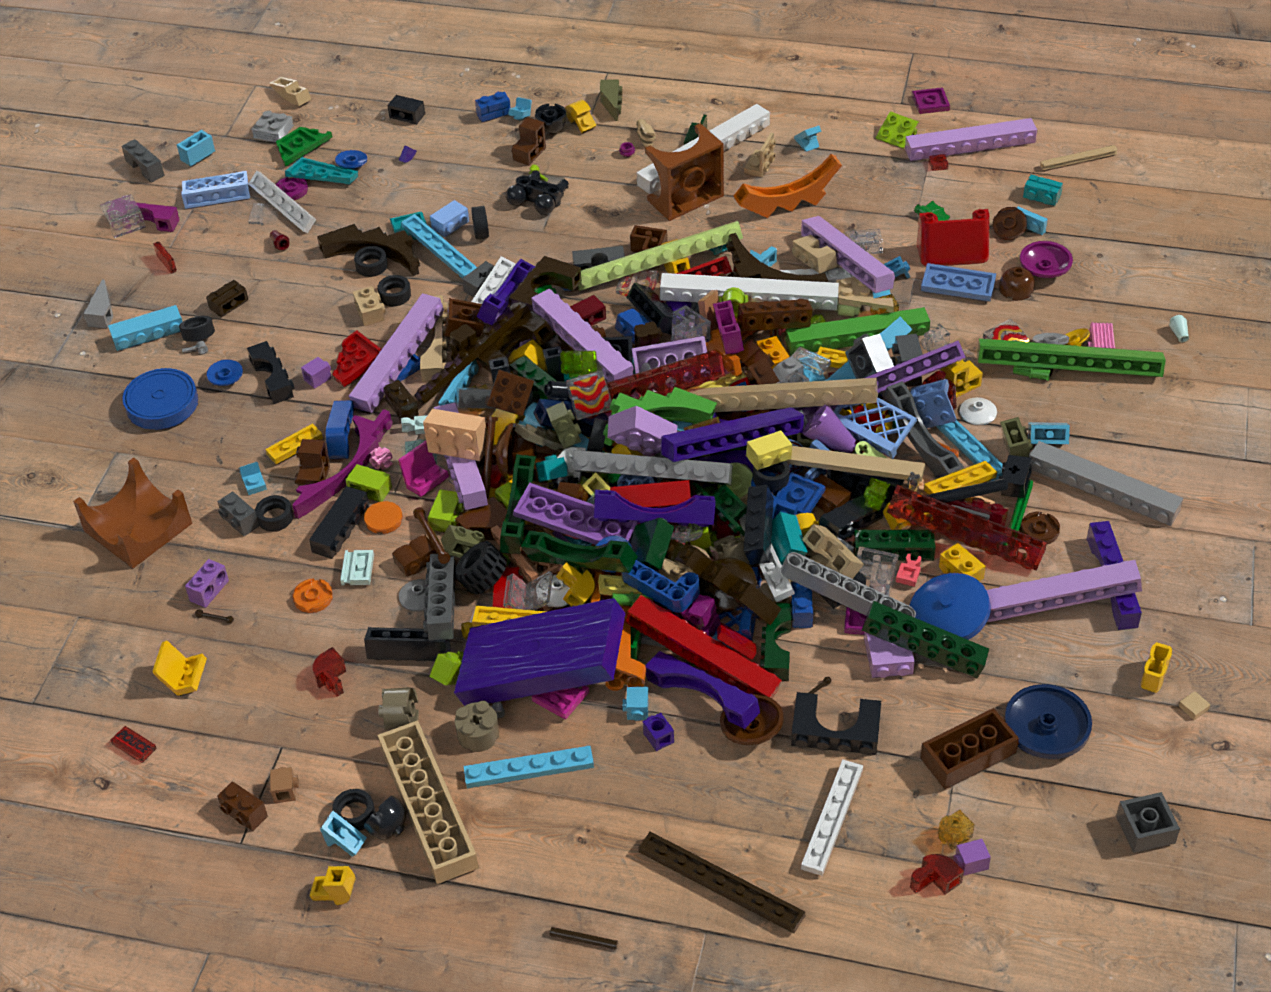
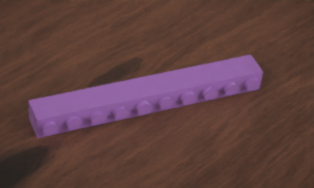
(908, 371)

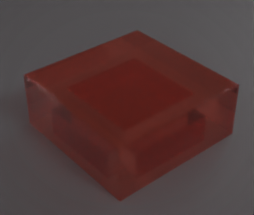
(938, 162)

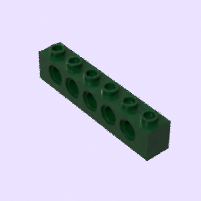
(925, 639)

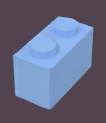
(449, 218)

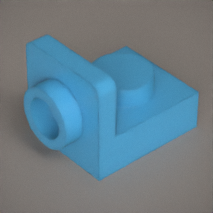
(899, 267)

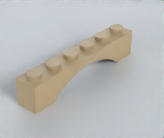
(433, 359)

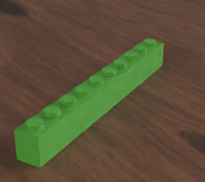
(1071, 357)

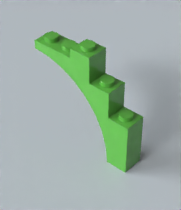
(674, 407)

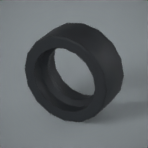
(480, 222)
(367, 253)
(394, 299)
(196, 328)
(597, 439)
(774, 483)
(274, 502)
(354, 796)

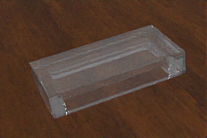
(812, 360)

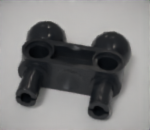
(542, 193)

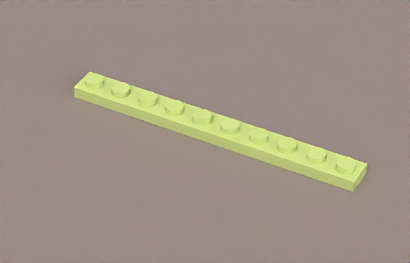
(658, 255)

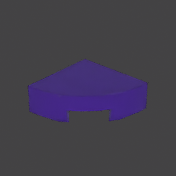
(407, 154)

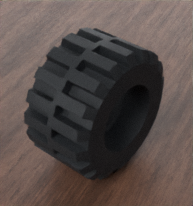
(480, 567)

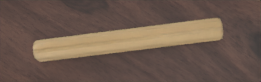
(1078, 157)

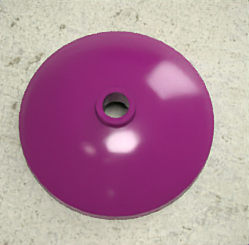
(1046, 259)

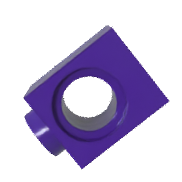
(660, 738)

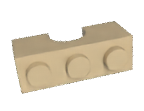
(810, 253)
(840, 558)

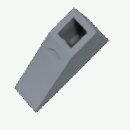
(99, 310)

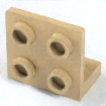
(761, 159)

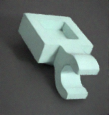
(413, 425)

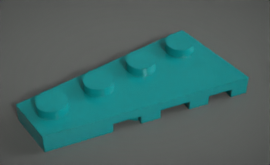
(316, 170)

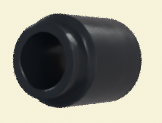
(556, 390)

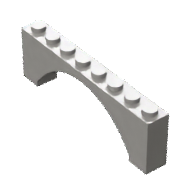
(652, 467)

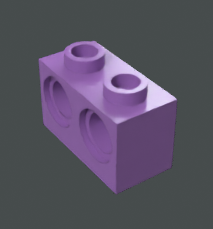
(207, 583)

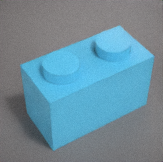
(195, 148)
(1048, 432)

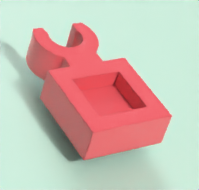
(909, 571)

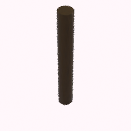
(584, 938)

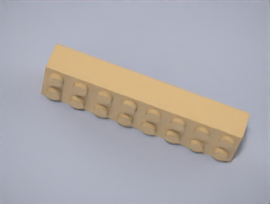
(428, 802)

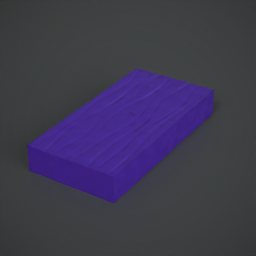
(541, 653)

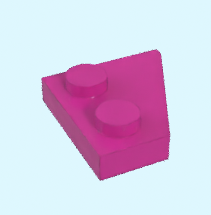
(562, 701)

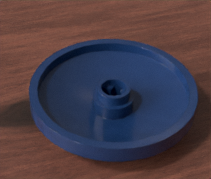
(1049, 721)

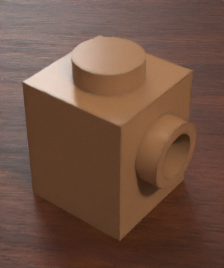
(283, 784)

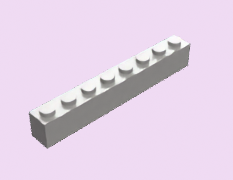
(1106, 483)

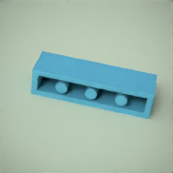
(145, 328)

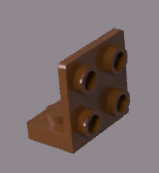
(761, 373)
(510, 393)

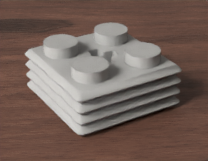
(272, 126)

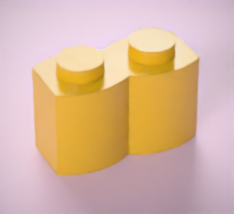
(1156, 667)

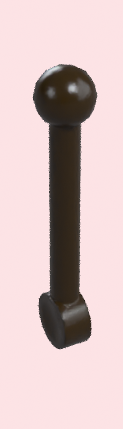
(199, 613)
(827, 680)

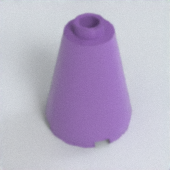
(829, 430)

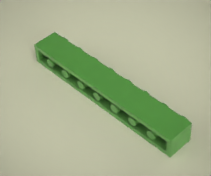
(844, 332)

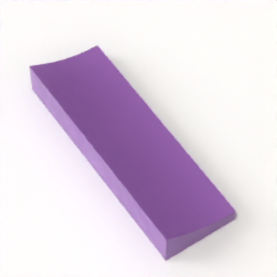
(568, 515)

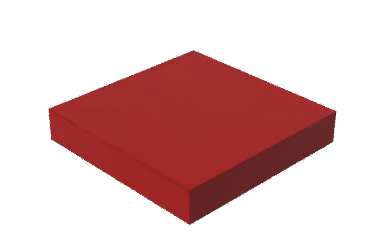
(736, 641)

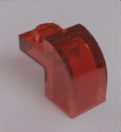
(327, 669)
(938, 870)

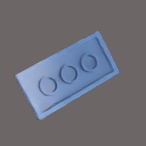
(958, 282)

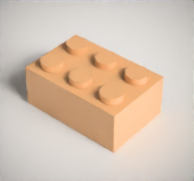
(455, 434)

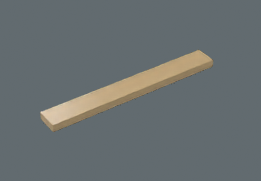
(855, 463)

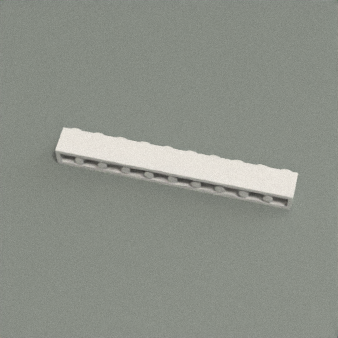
(729, 132)
(694, 287)

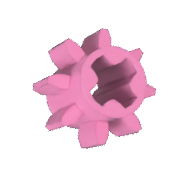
(381, 458)

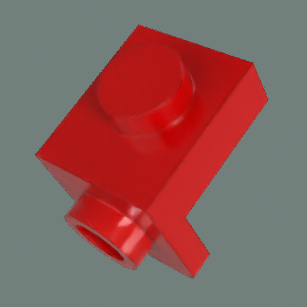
(496, 477)

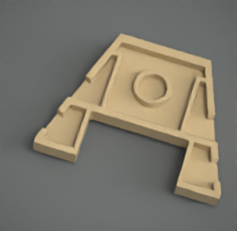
(855, 293)

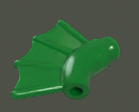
(933, 208)

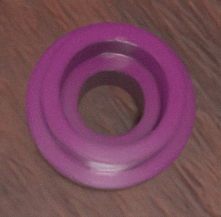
(627, 149)

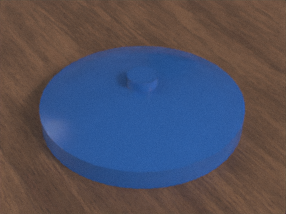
(953, 604)

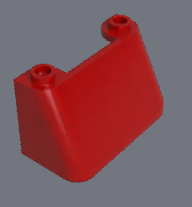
(953, 240)

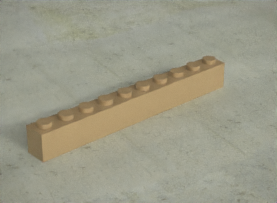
(791, 394)

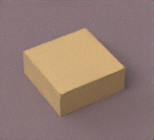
(1194, 705)

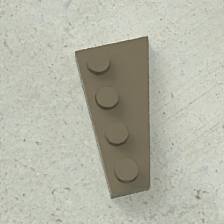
(539, 436)

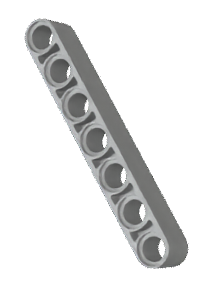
(836, 585)

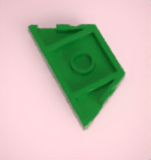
(300, 143)

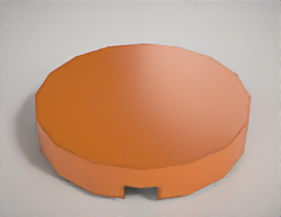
(383, 517)
(312, 595)

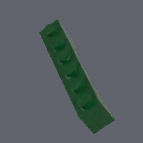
(514, 527)
(611, 556)

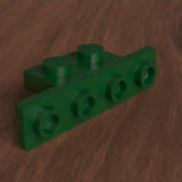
(727, 505)

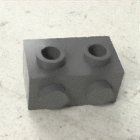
(238, 513)

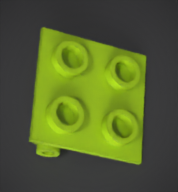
(896, 129)

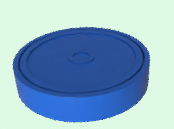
(160, 398)

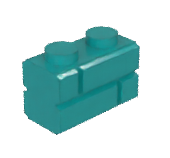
(1043, 190)

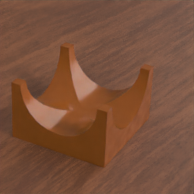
(688, 176)
(136, 519)

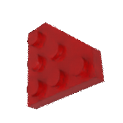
(355, 358)

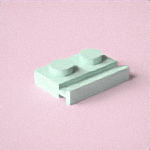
(357, 567)

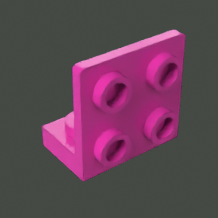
(421, 471)

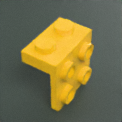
(177, 671)

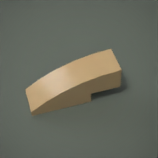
(291, 91)

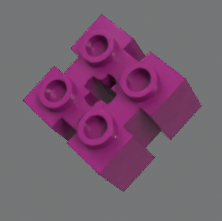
(701, 615)

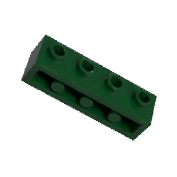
(898, 542)

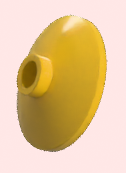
(1077, 336)

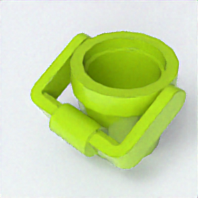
(736, 296)

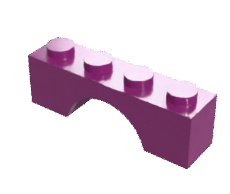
(164, 217)
(728, 328)

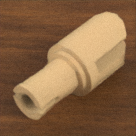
(645, 132)

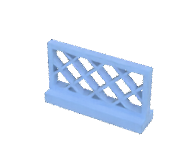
(210, 194)
(876, 440)

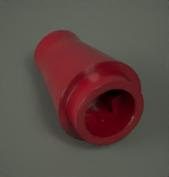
(280, 241)

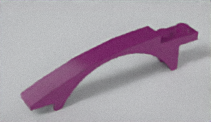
(370, 434)

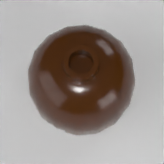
(1017, 283)

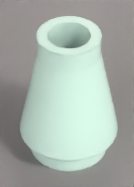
(1179, 327)

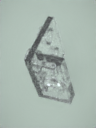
(123, 215)
(527, 596)

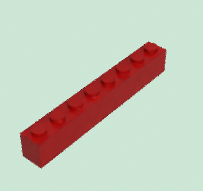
(700, 648)

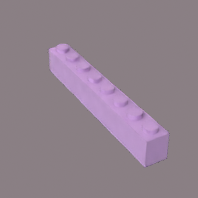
(971, 139)
(850, 255)
(580, 335)
(396, 352)
(465, 475)
(1064, 590)

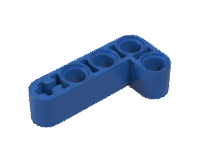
(338, 429)
(672, 595)

